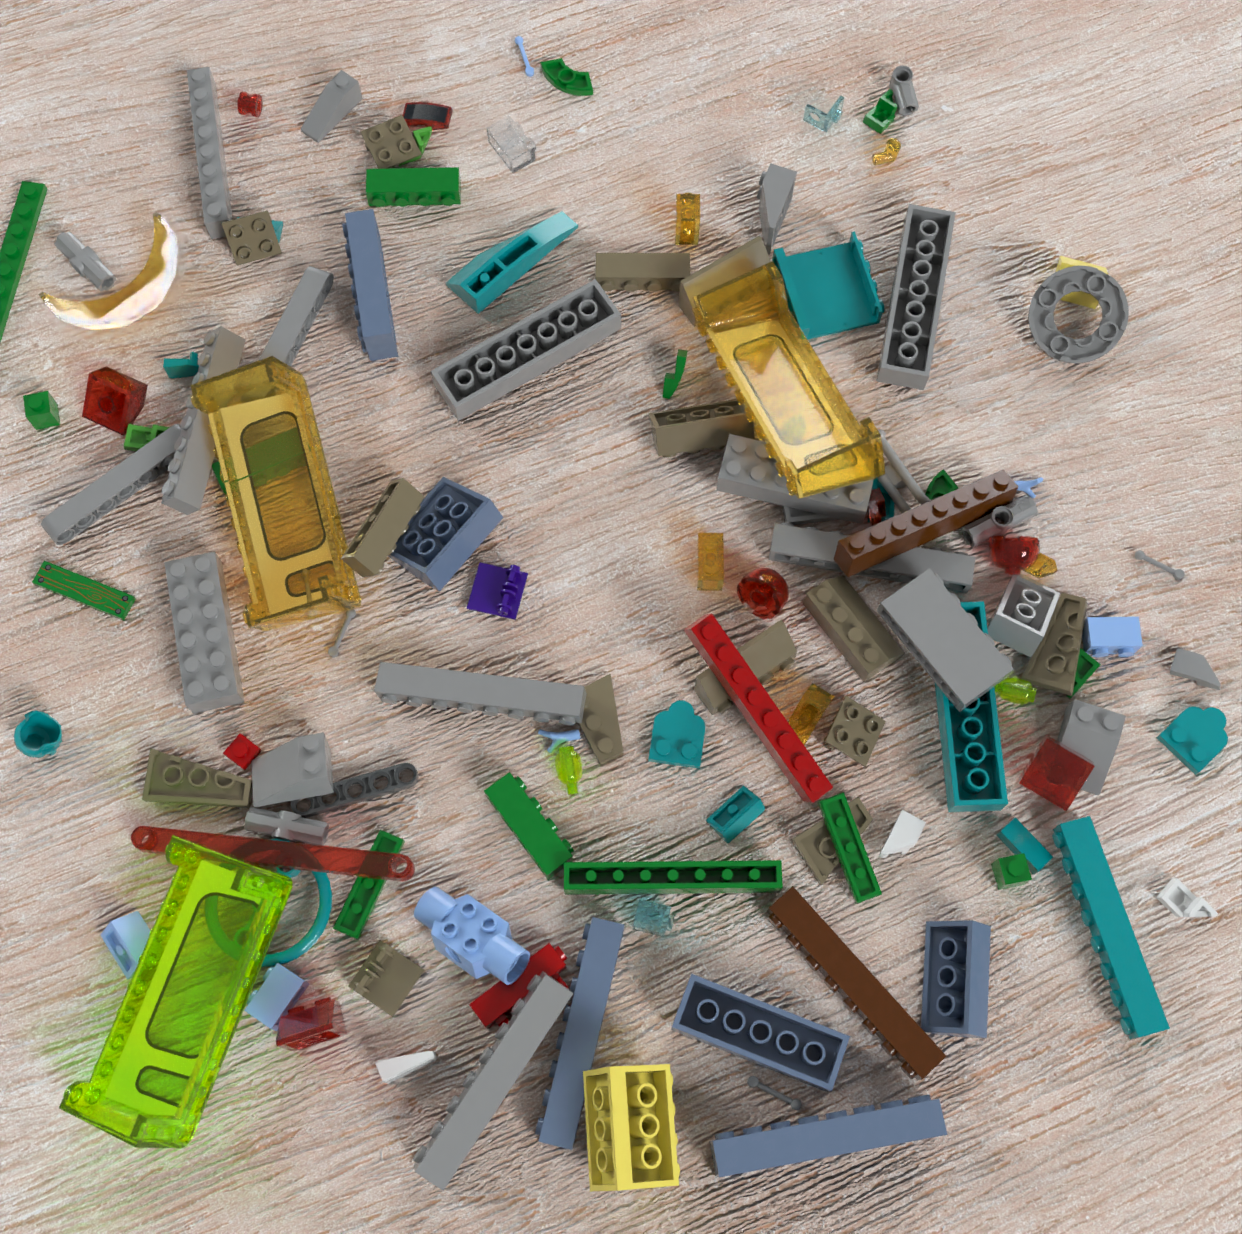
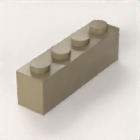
(641, 271)
(383, 528)

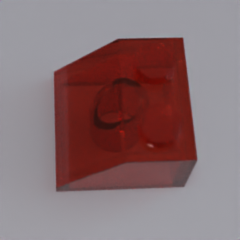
(113, 399)

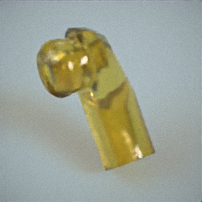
(890, 153)

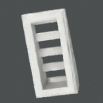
(398, 1067)

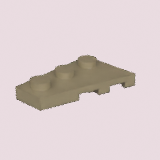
(601, 721)
(817, 847)

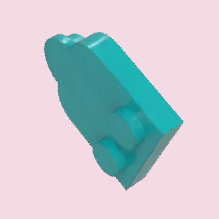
(677, 736)
(1196, 736)

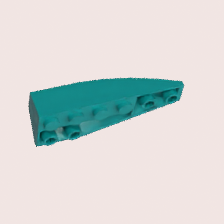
(508, 261)

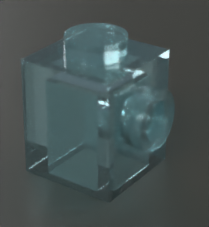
(653, 918)

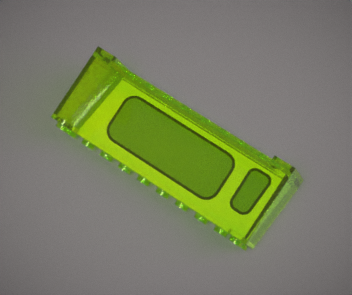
(183, 999)

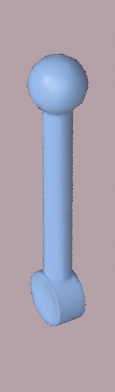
(529, 71)

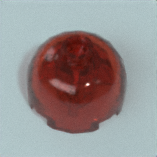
(1013, 553)
(763, 592)

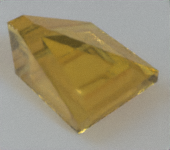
(1043, 567)

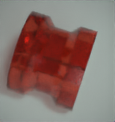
(250, 104)

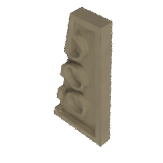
(185, 782)

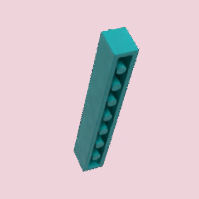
(1110, 928)

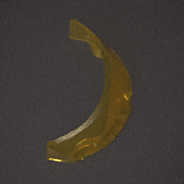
(136, 298)

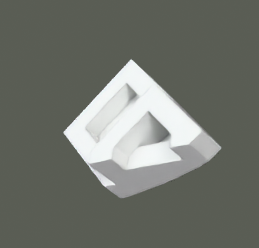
(903, 834)
(1183, 902)

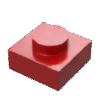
(242, 751)

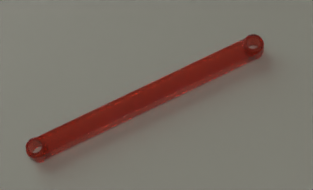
(285, 854)

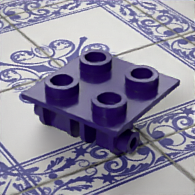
(497, 590)

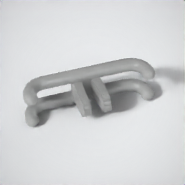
(898, 477)

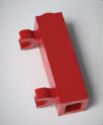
(501, 998)

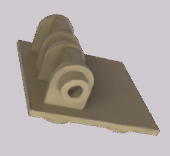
(390, 143)
(252, 237)
(854, 731)
(386, 978)

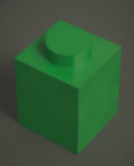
(41, 410)
(1011, 871)

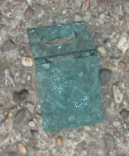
(826, 120)

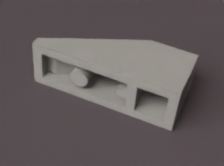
(332, 106)

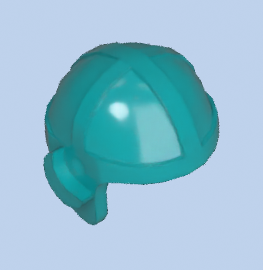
(38, 735)

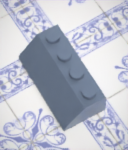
(956, 978)

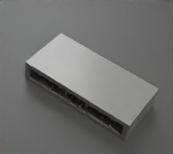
(945, 639)

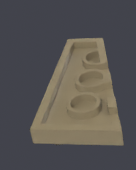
(1057, 656)

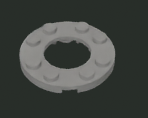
(1077, 279)

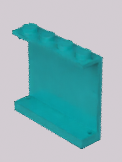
(830, 289)

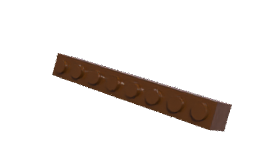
(924, 523)
(856, 984)

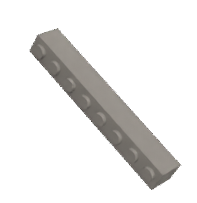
(209, 150)
(195, 446)
(817, 550)
(480, 692)
(491, 1081)

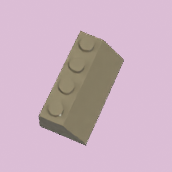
(732, 265)
(698, 427)
(852, 627)
(763, 654)

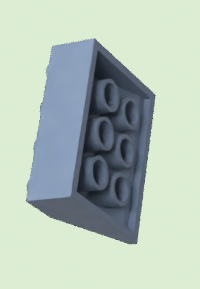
(445, 532)

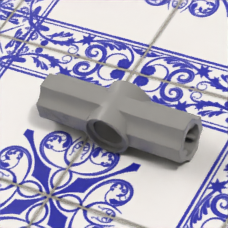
(85, 261)
(1011, 514)
(286, 826)

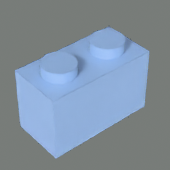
(1111, 636)
(275, 996)

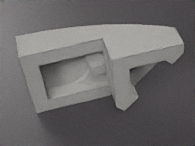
(1194, 667)

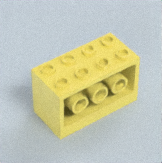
(630, 1127)

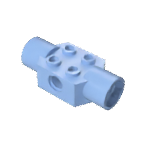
(471, 936)

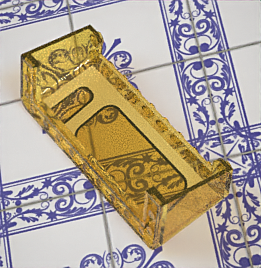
(786, 386)
(278, 494)

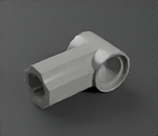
(903, 90)

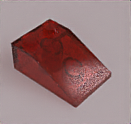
(311, 1025)

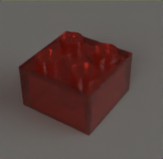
(1056, 772)

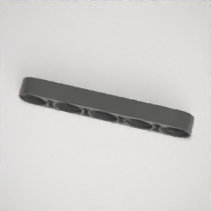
(368, 791)

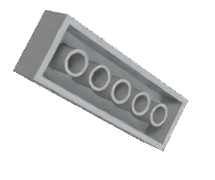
(752, 474)
(204, 632)

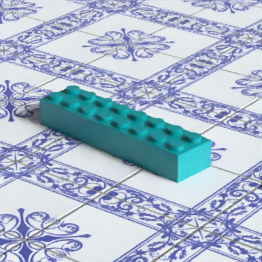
(972, 746)

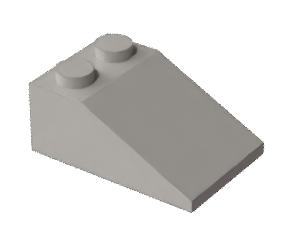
(775, 198)
(1023, 614)
(1093, 734)
(293, 771)

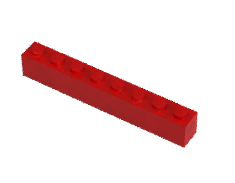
(758, 708)

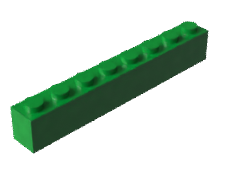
(672, 877)

